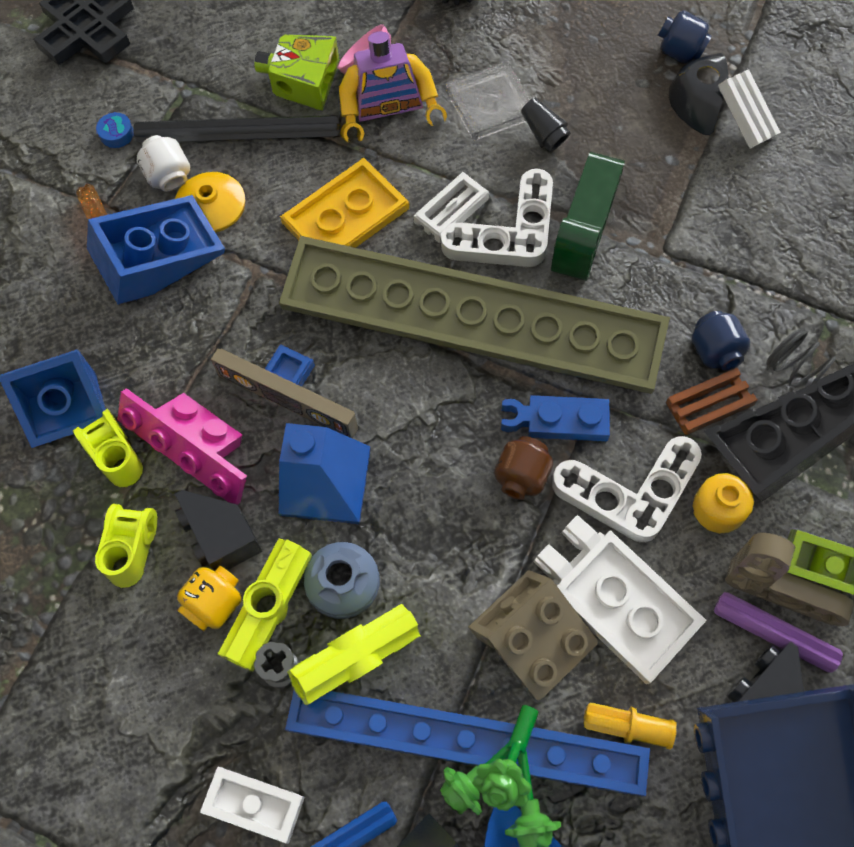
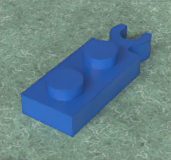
(560, 418)

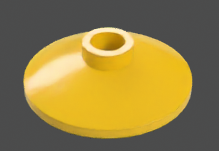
(225, 199)

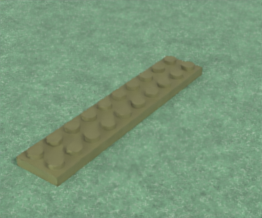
(476, 314)

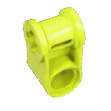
(108, 444)
(125, 535)

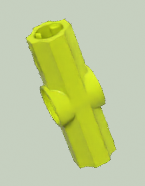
(276, 579)
(353, 654)

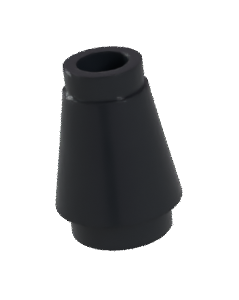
(545, 125)

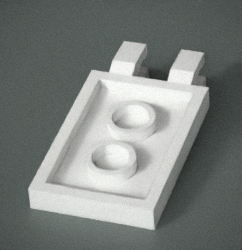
(621, 599)

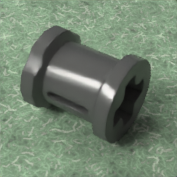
(264, 666)

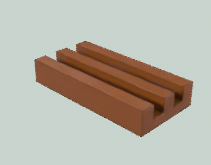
(738, 388)

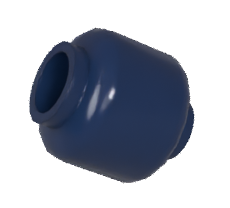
(684, 37)
(720, 340)

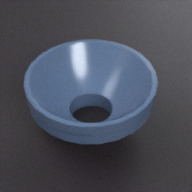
(350, 598)

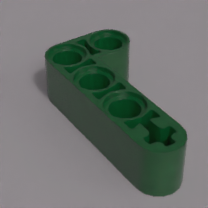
(587, 217)

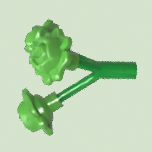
(504, 786)

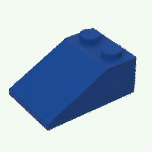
(151, 246)

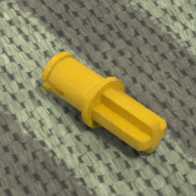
(630, 725)

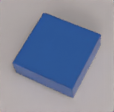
(290, 365)

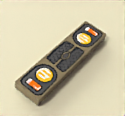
(285, 393)

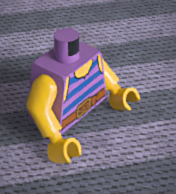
(385, 84)

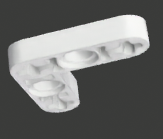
(522, 234)
(630, 503)

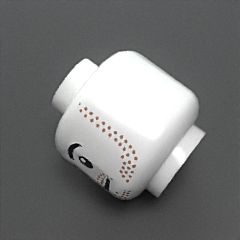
(163, 163)

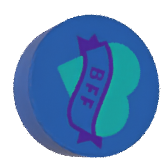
(115, 130)

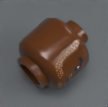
(523, 467)

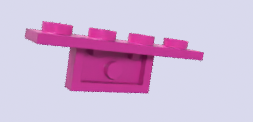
(189, 438)

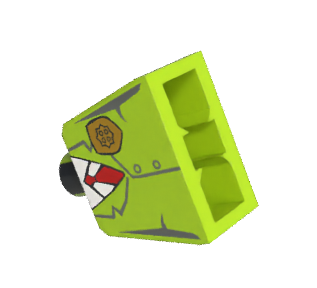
(301, 68)

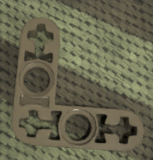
(762, 571)

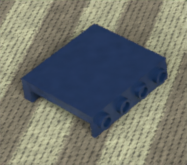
(780, 769)

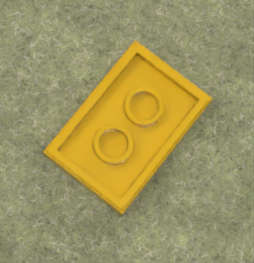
(347, 207)

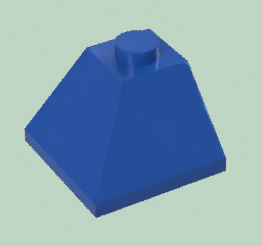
(322, 474)

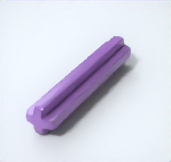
(778, 631)

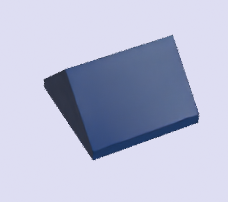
(54, 397)

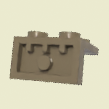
(535, 633)

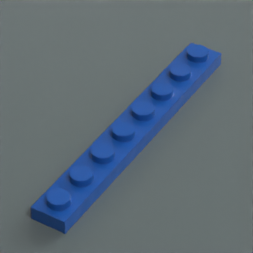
(470, 740)

